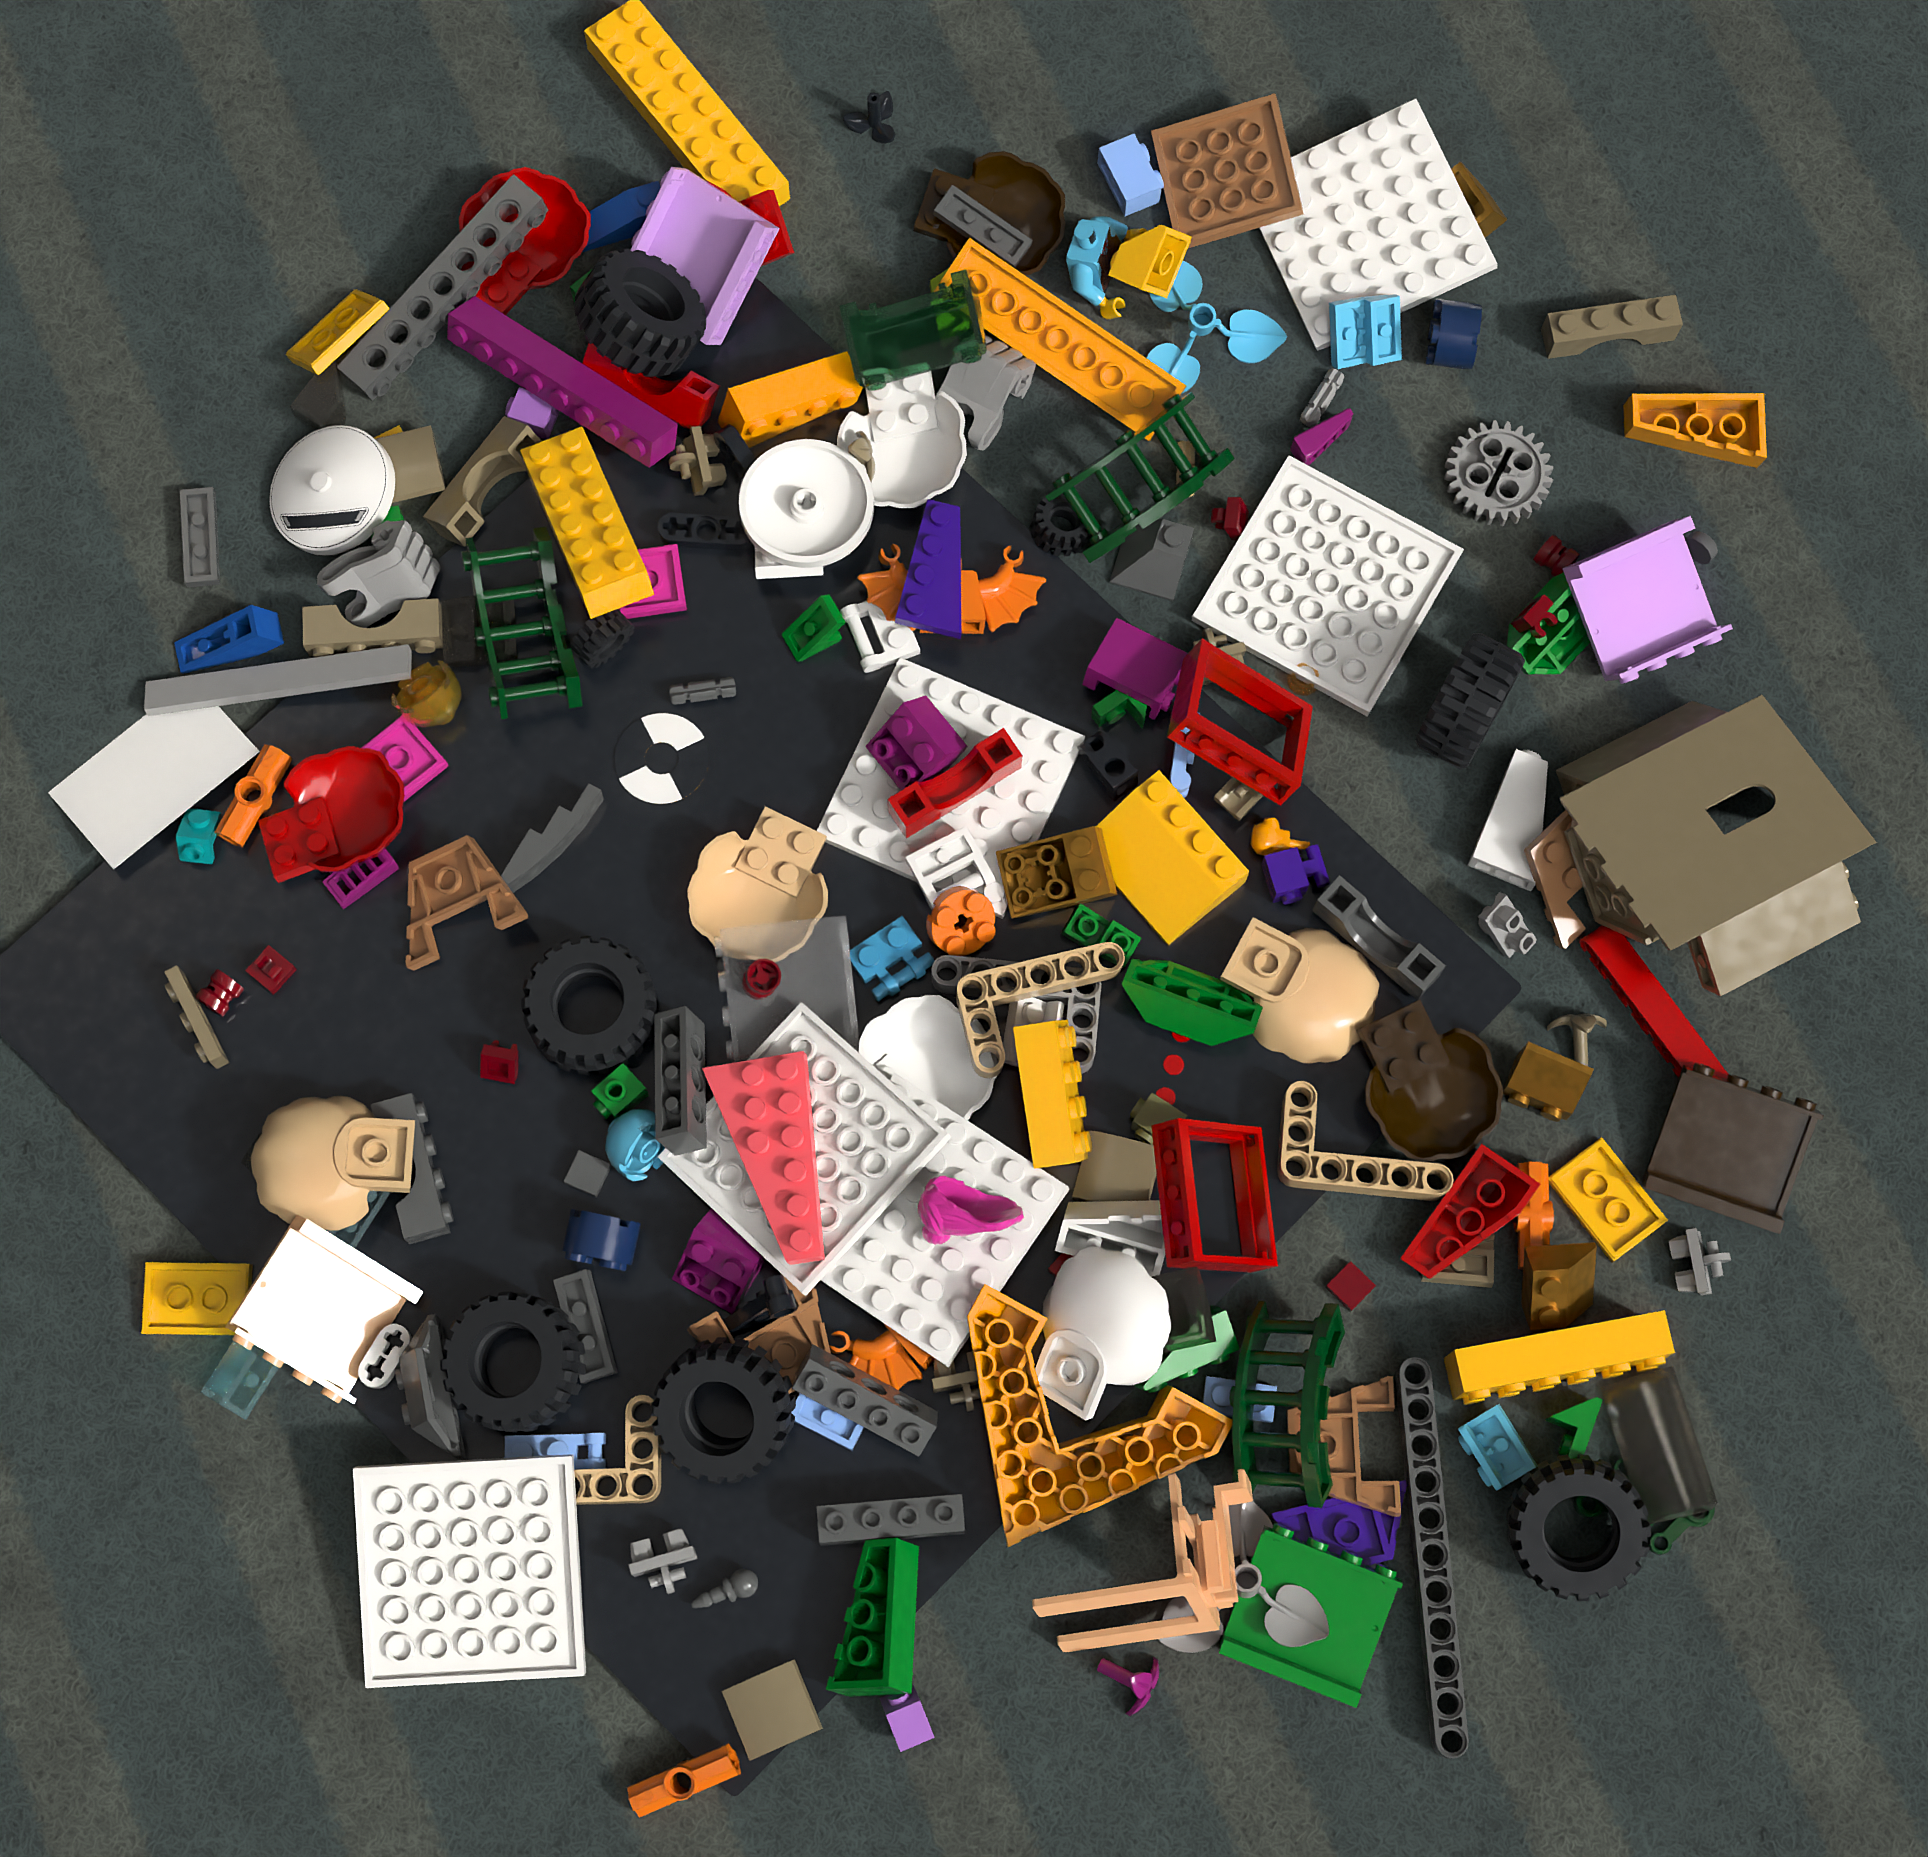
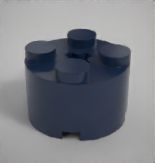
(1453, 334)
(600, 1237)

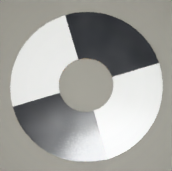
(668, 787)

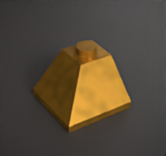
(1479, 200)

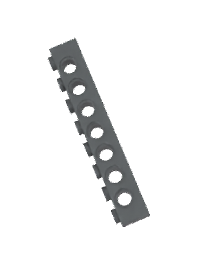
(444, 271)

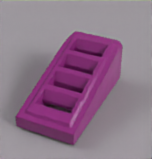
(1314, 441)
(368, 882)

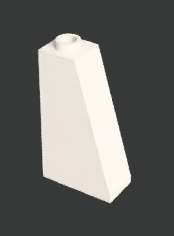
(1513, 821)

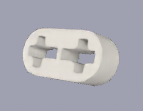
(378, 1351)

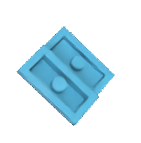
(1365, 330)

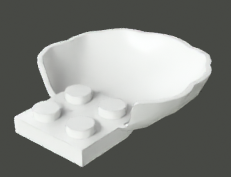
(913, 441)
(928, 1048)
(1100, 1328)

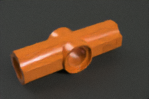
(244, 814)
(1537, 1217)
(664, 1788)

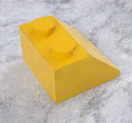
(1151, 260)

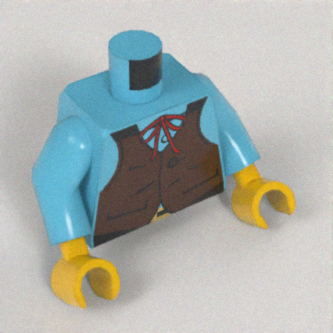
(1090, 260)

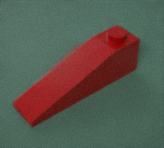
(1475, 1207)

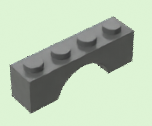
(1355, 921)
(422, 1210)

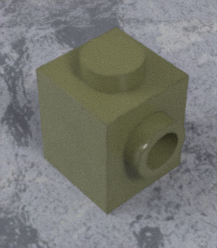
(1152, 1112)

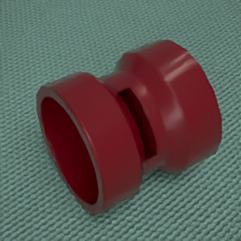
(1555, 555)
(764, 973)
(219, 992)

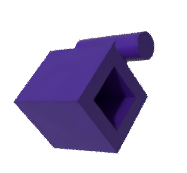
(1288, 875)

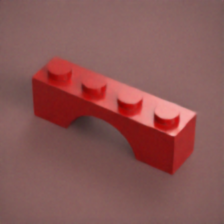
(682, 400)
(979, 770)

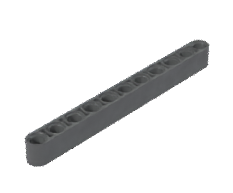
(1424, 1573)

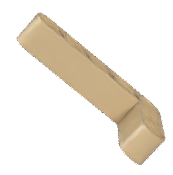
(1025, 988)
(1347, 1164)
(634, 1466)

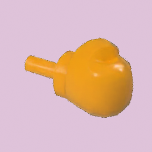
(1269, 838)

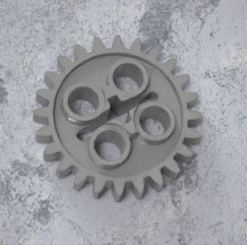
(1471, 460)

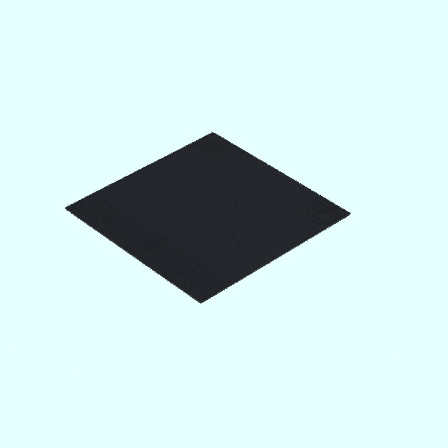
(354, 1022)

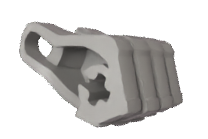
(985, 386)
(383, 574)

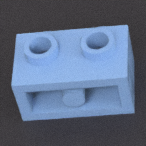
(1130, 174)

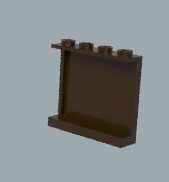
(1731, 1147)

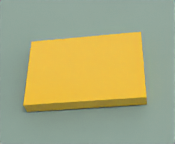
(337, 331)
(1607, 1199)
(192, 1297)

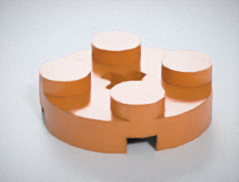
(977, 930)

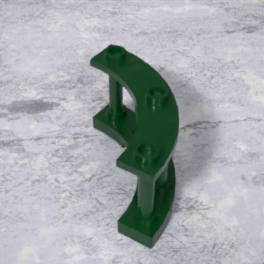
(1164, 497)
(551, 625)
(1311, 1400)

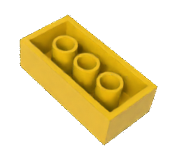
(1052, 1093)

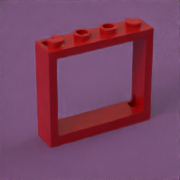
(1224, 748)
(1179, 1199)

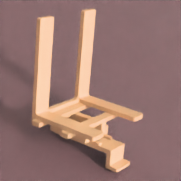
(1205, 1586)

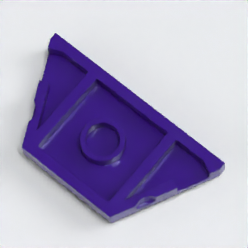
(1346, 1527)

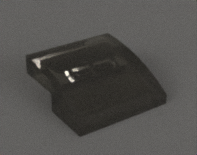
(458, 625)

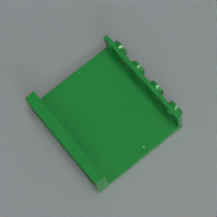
(1351, 1595)

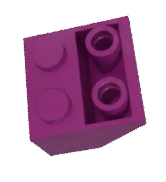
(916, 743)
(718, 1263)

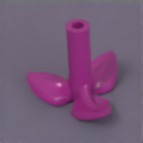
(1139, 1682)

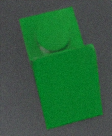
(814, 629)
(1113, 708)
(1580, 1421)

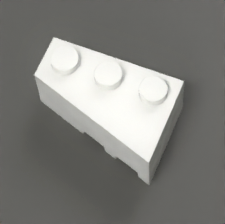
(1115, 1226)

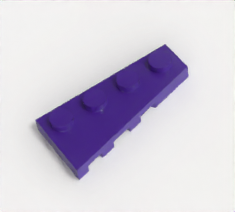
(934, 576)

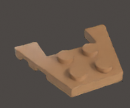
(1556, 878)
(448, 884)
(784, 1339)
(1342, 1437)

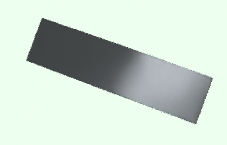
(540, 850)

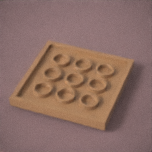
(1228, 171)

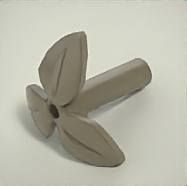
(862, 451)
(1581, 1026)

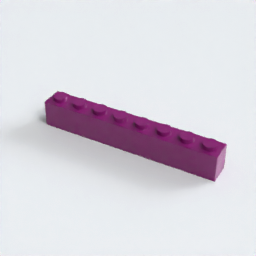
(562, 381)

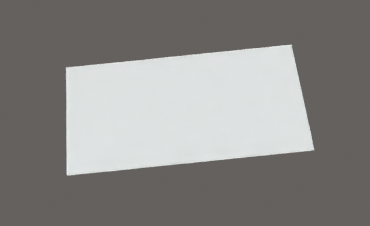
(151, 778)

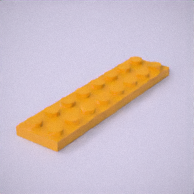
(1065, 341)

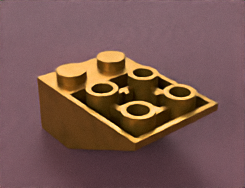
(1056, 872)

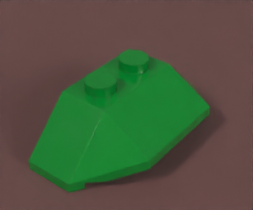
(1562, 641)
(1190, 1002)

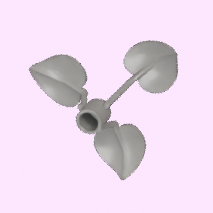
(1293, 1617)

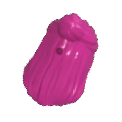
(959, 1210)

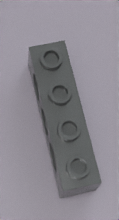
(680, 1081)
(865, 1400)
(890, 1519)

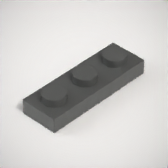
(982, 226)
(200, 537)
(580, 1302)

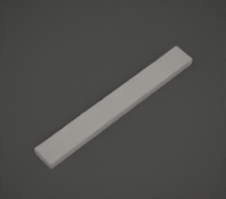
(278, 680)

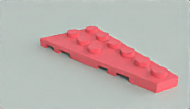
(772, 1128)

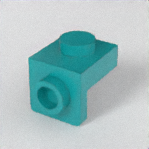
(197, 835)

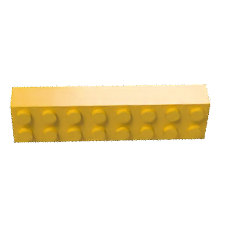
(681, 104)

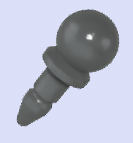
(741, 1584)

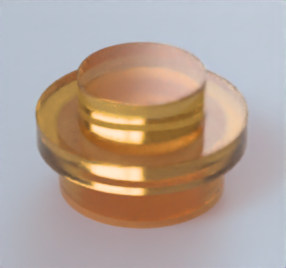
(1300, 687)

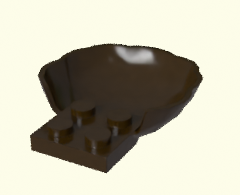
(1014, 192)
(1429, 1088)

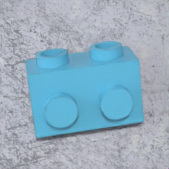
(1496, 1448)

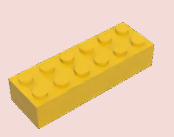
(587, 522)
(1559, 1355)

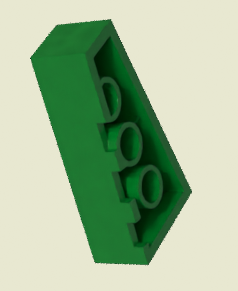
(880, 1624)

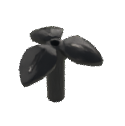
(879, 108)

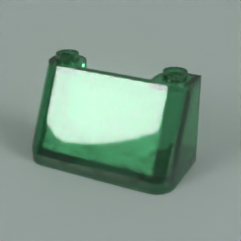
(915, 333)

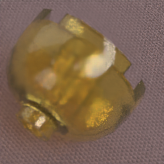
(428, 696)

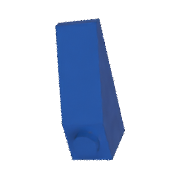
(620, 216)
(230, 639)

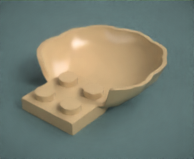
(758, 877)
(1309, 990)
(326, 1157)

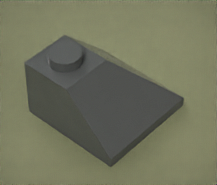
(1153, 558)

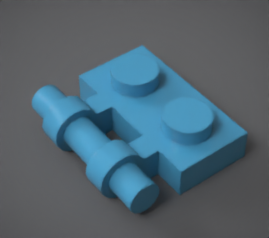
(886, 949)

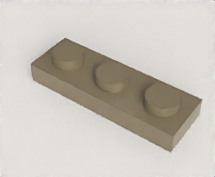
(195, 1018)

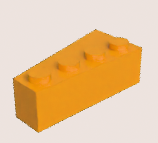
(790, 398)
(1703, 424)

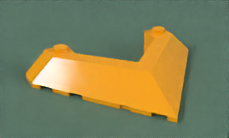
(1052, 1481)

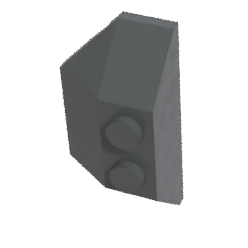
(428, 1403)

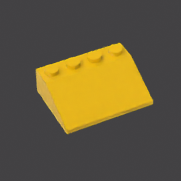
(1168, 858)

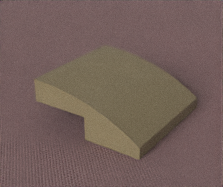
(414, 463)
(1116, 1170)
(772, 1710)

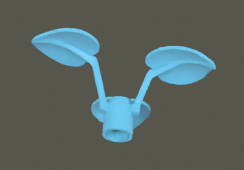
(1250, 333)

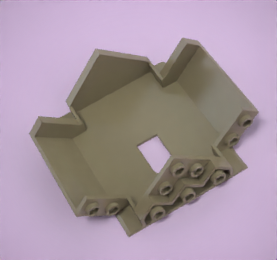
(1670, 874)

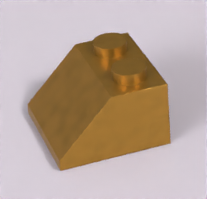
(1546, 1082)
(1557, 1283)

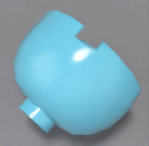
(633, 1144)

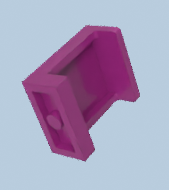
(1136, 666)

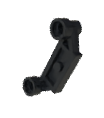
(771, 1302)

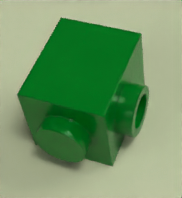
(618, 1093)

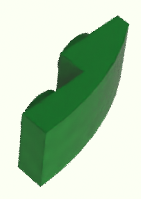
(1089, 928)

